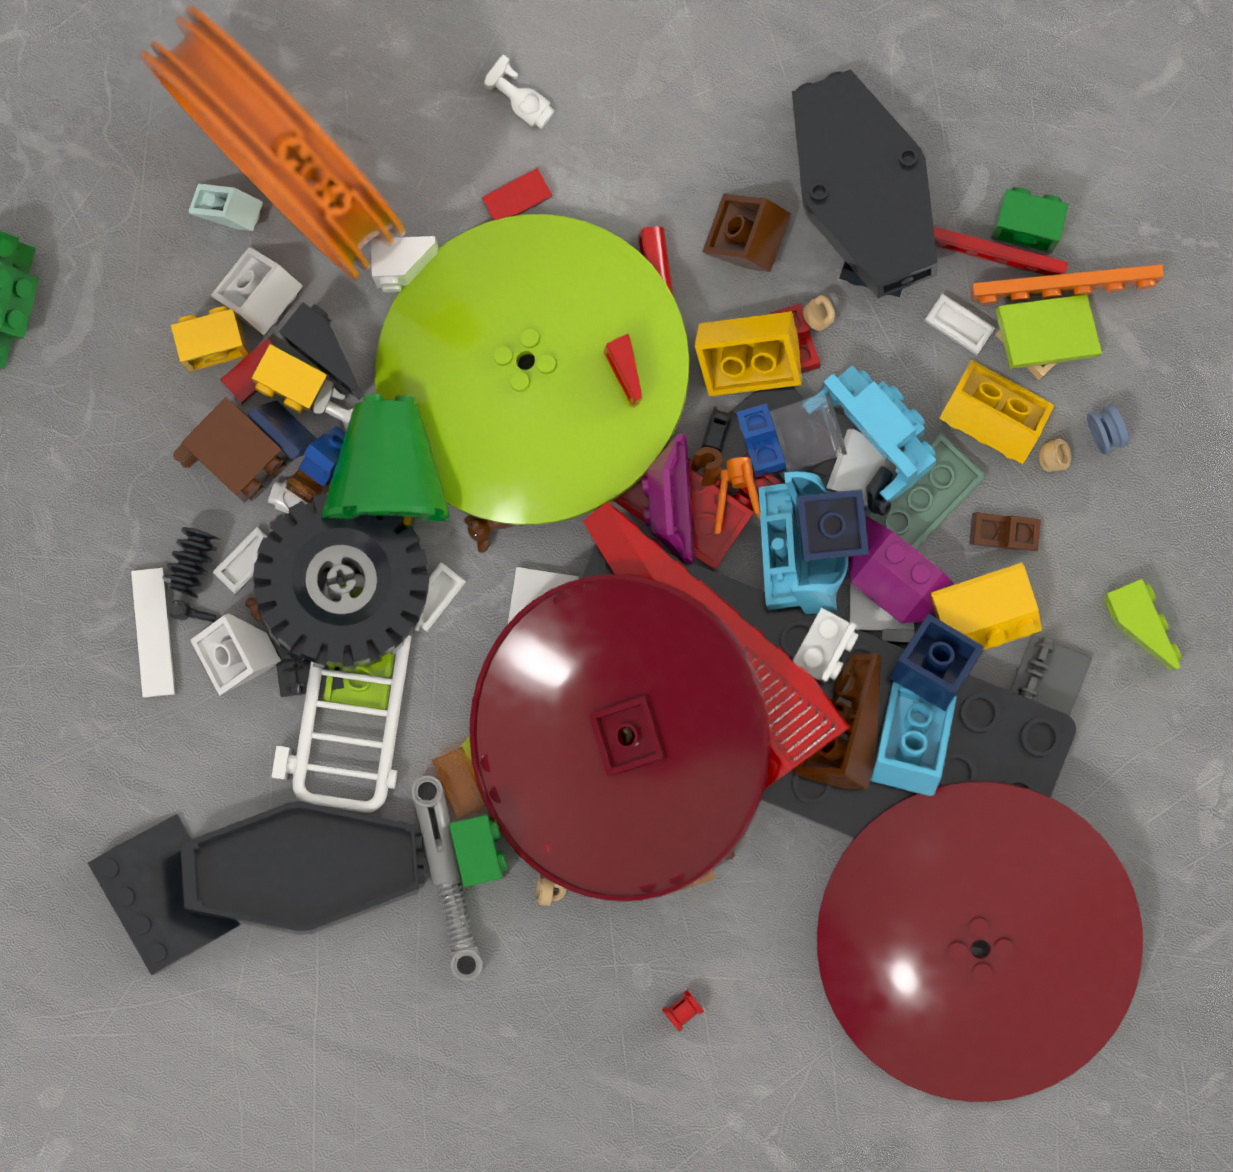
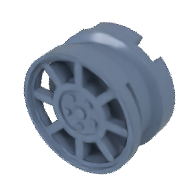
(1108, 429)

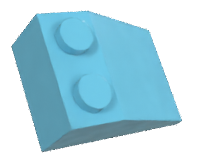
(912, 742)

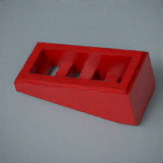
(622, 361)

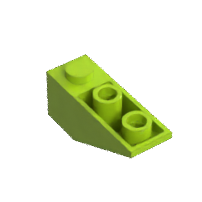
(1136, 616)

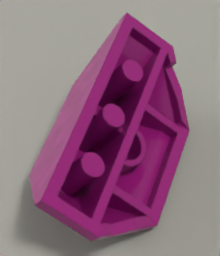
(670, 499)
(896, 575)

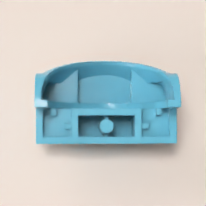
(885, 424)
(786, 576)

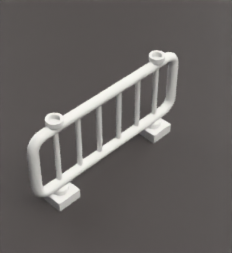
(297, 764)

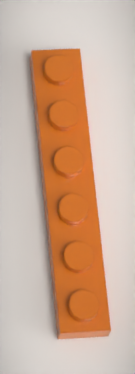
(1052, 286)

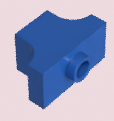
(323, 455)

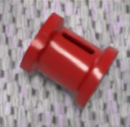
(683, 1010)

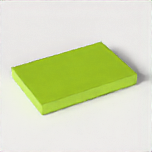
(1048, 331)

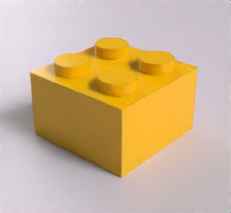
(209, 339)
(289, 379)

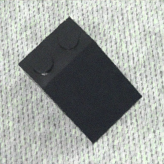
(313, 338)

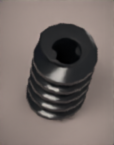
(190, 561)

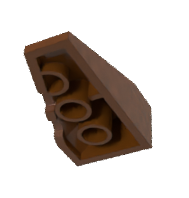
(851, 756)

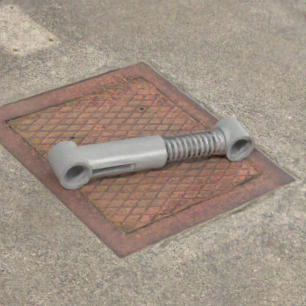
(446, 875)

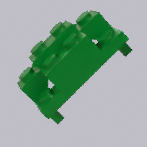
(16, 291)

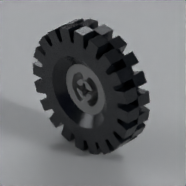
(354, 628)

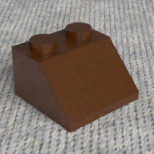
(747, 232)

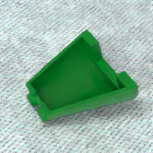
(386, 465)

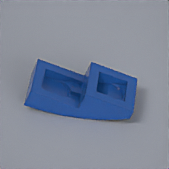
(761, 440)

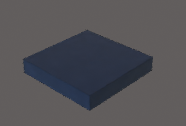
(282, 428)

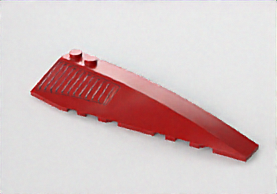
(797, 707)

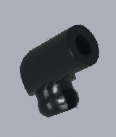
(875, 500)

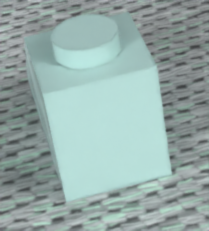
(226, 206)

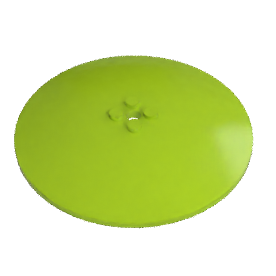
(548, 436)

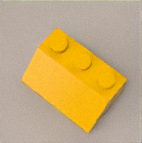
(749, 353)
(997, 412)
(990, 607)

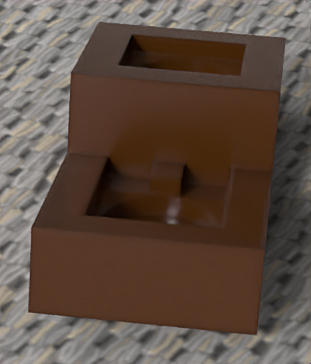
(1005, 531)

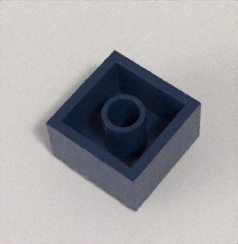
(832, 525)
(936, 662)

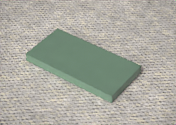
(934, 496)

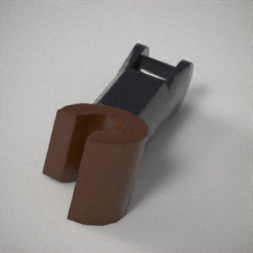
(710, 453)

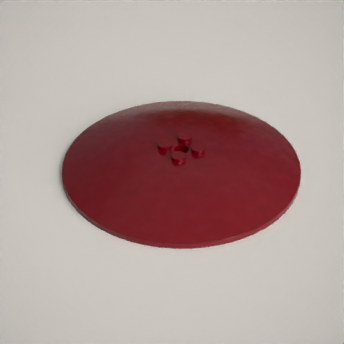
(554, 750)
(970, 869)

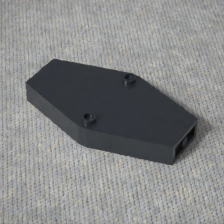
(864, 183)
(300, 868)

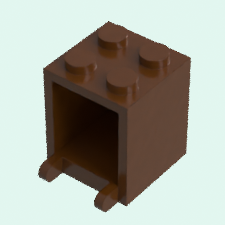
(233, 451)

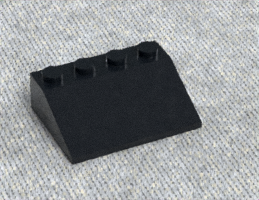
(148, 896)

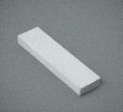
(153, 633)

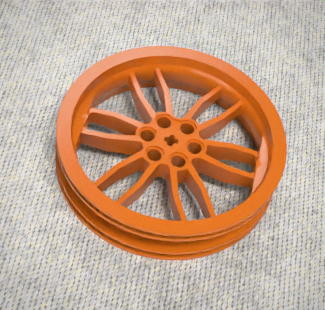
(273, 142)

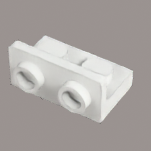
(824, 646)

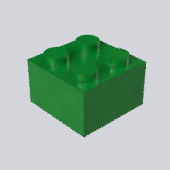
(1029, 220)
(478, 850)

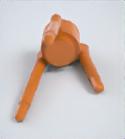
(740, 474)

